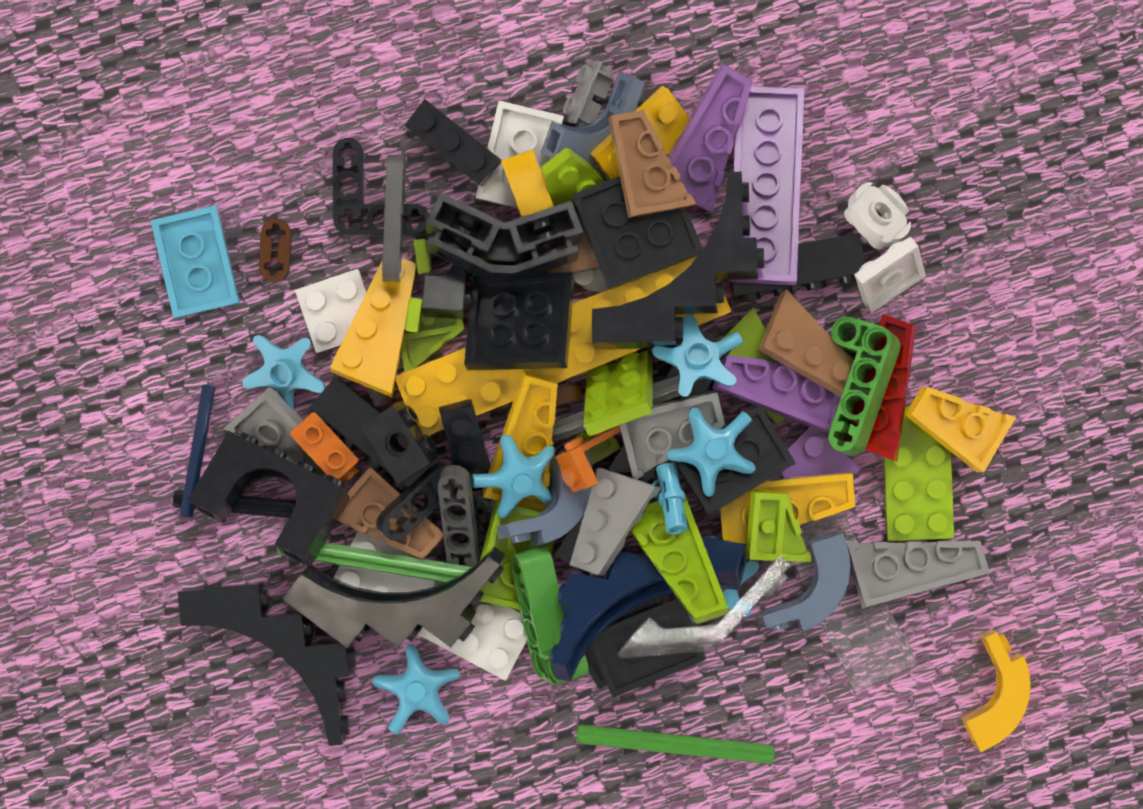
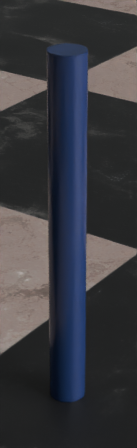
(197, 448)

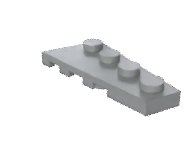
(906, 568)

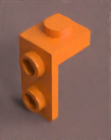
(325, 448)
(573, 463)

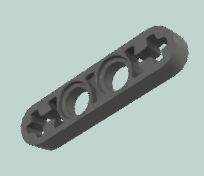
(393, 218)
(458, 524)

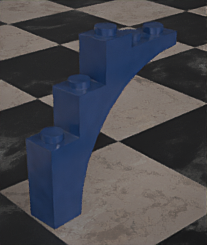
(595, 603)

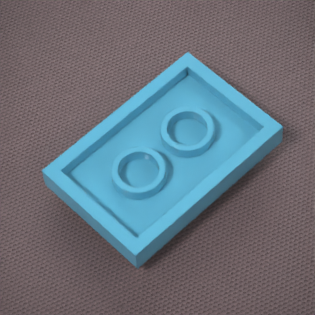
(195, 261)

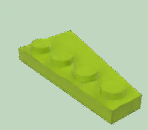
(682, 562)

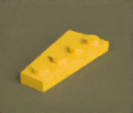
(376, 334)

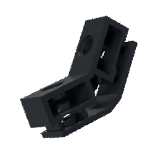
(501, 242)

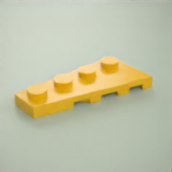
(531, 428)
(810, 497)

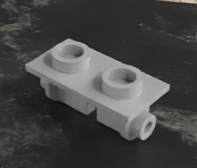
(591, 81)

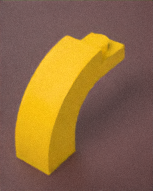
(1010, 699)

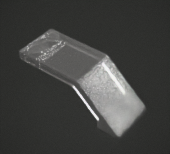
(862, 639)
(655, 641)

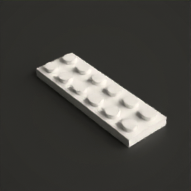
(497, 630)

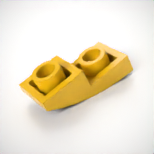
(527, 183)

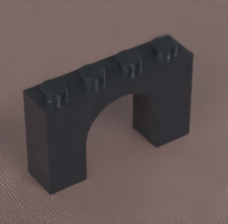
(243, 462)

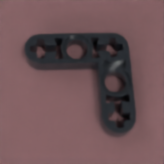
(356, 202)
(428, 485)

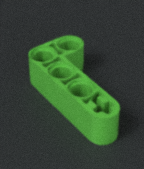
(856, 389)
(540, 612)

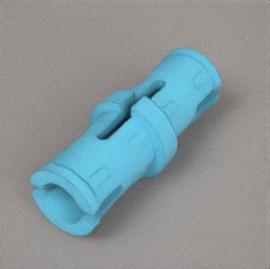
(671, 498)

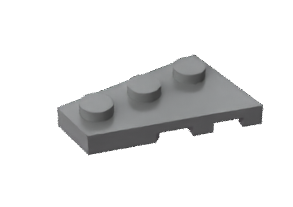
(270, 422)
(666, 429)
(609, 516)

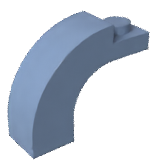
(583, 140)
(556, 518)
(826, 590)

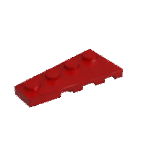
(889, 421)

